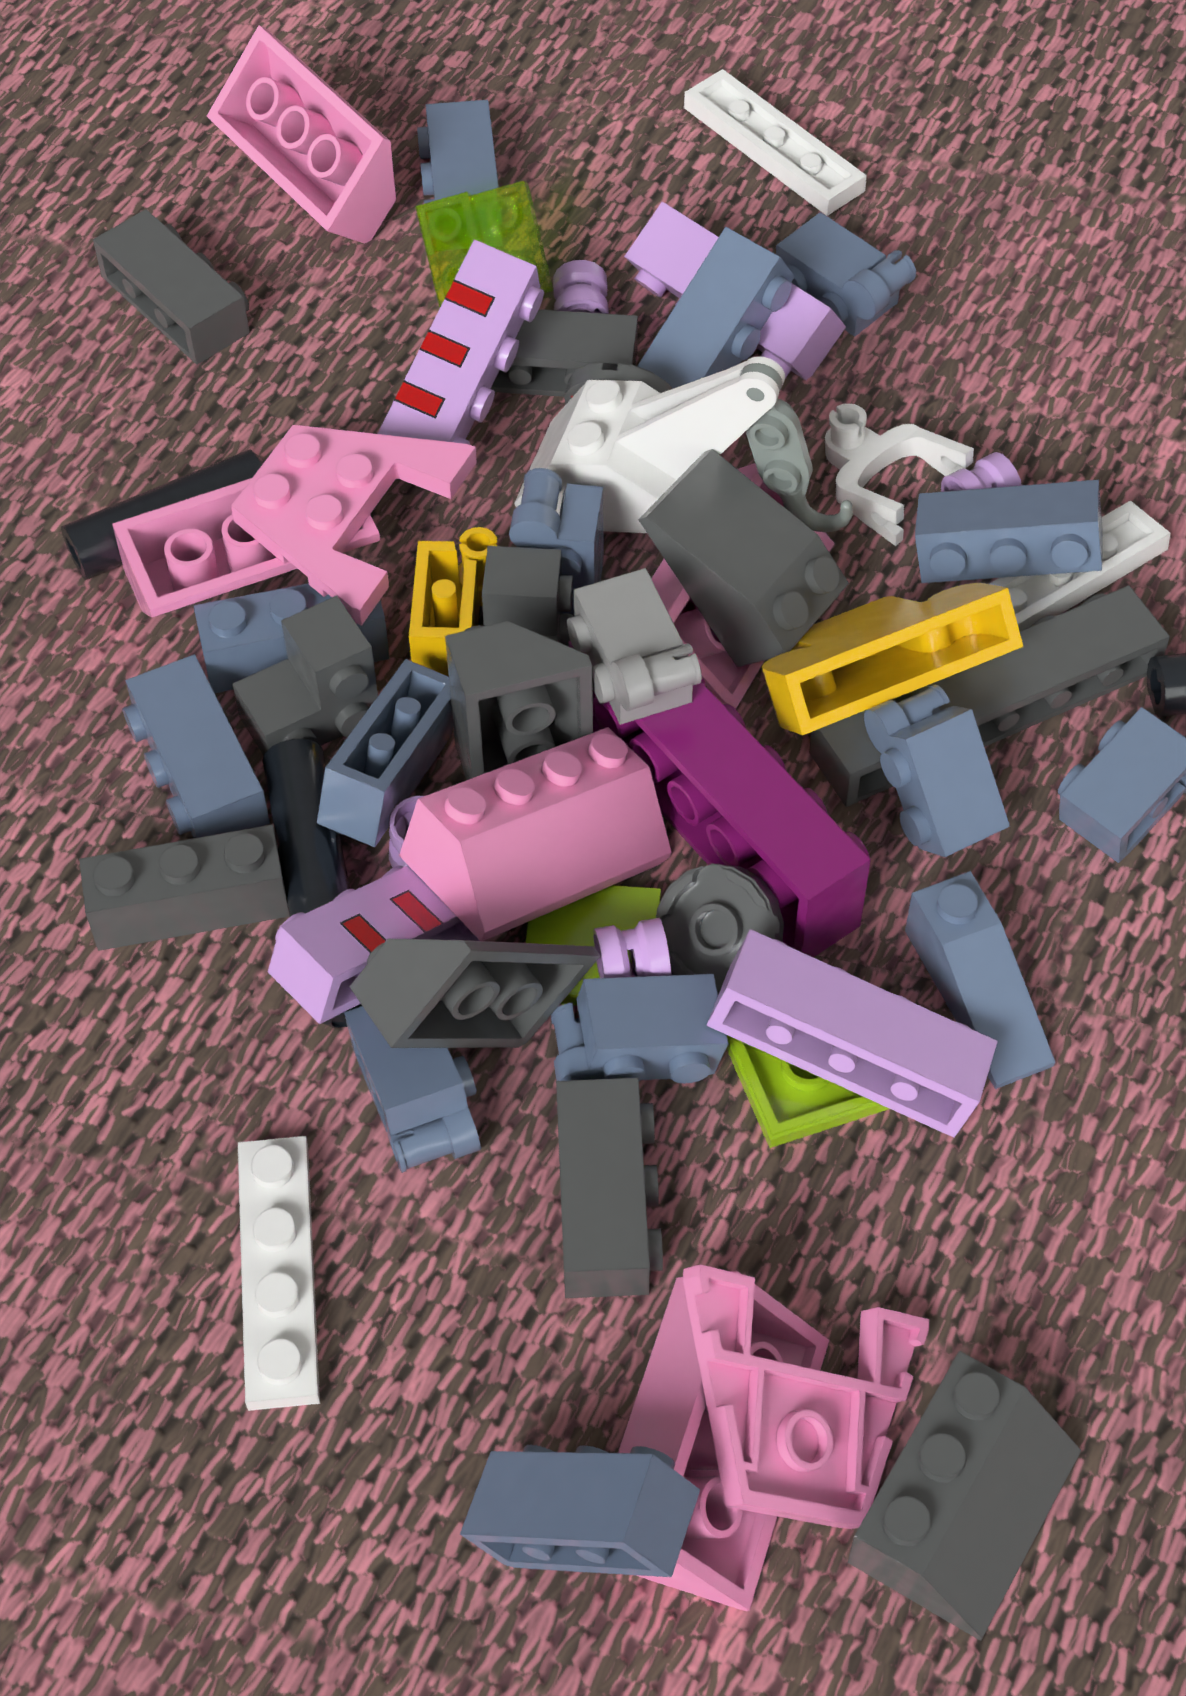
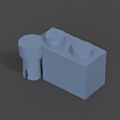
(845, 271)
(574, 531)
(937, 770)
(1125, 784)
(639, 1030)
(416, 1095)

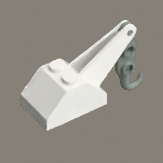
(646, 439)

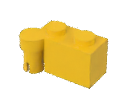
(446, 595)

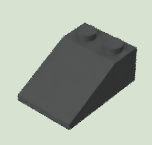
(743, 559)

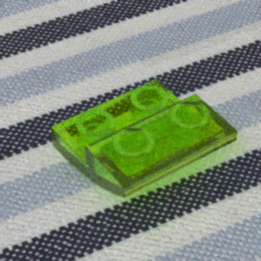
(494, 217)

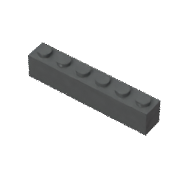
(1059, 668)

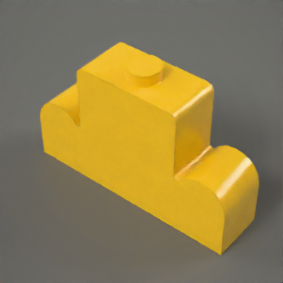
(888, 652)

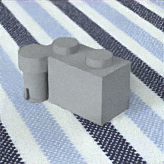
(632, 647)

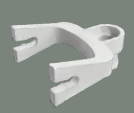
(863, 453)

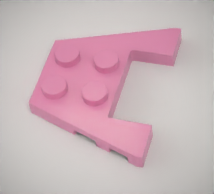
(322, 490)
(792, 1434)

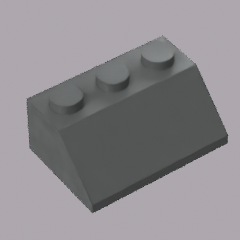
(514, 695)
(466, 990)
(966, 1497)

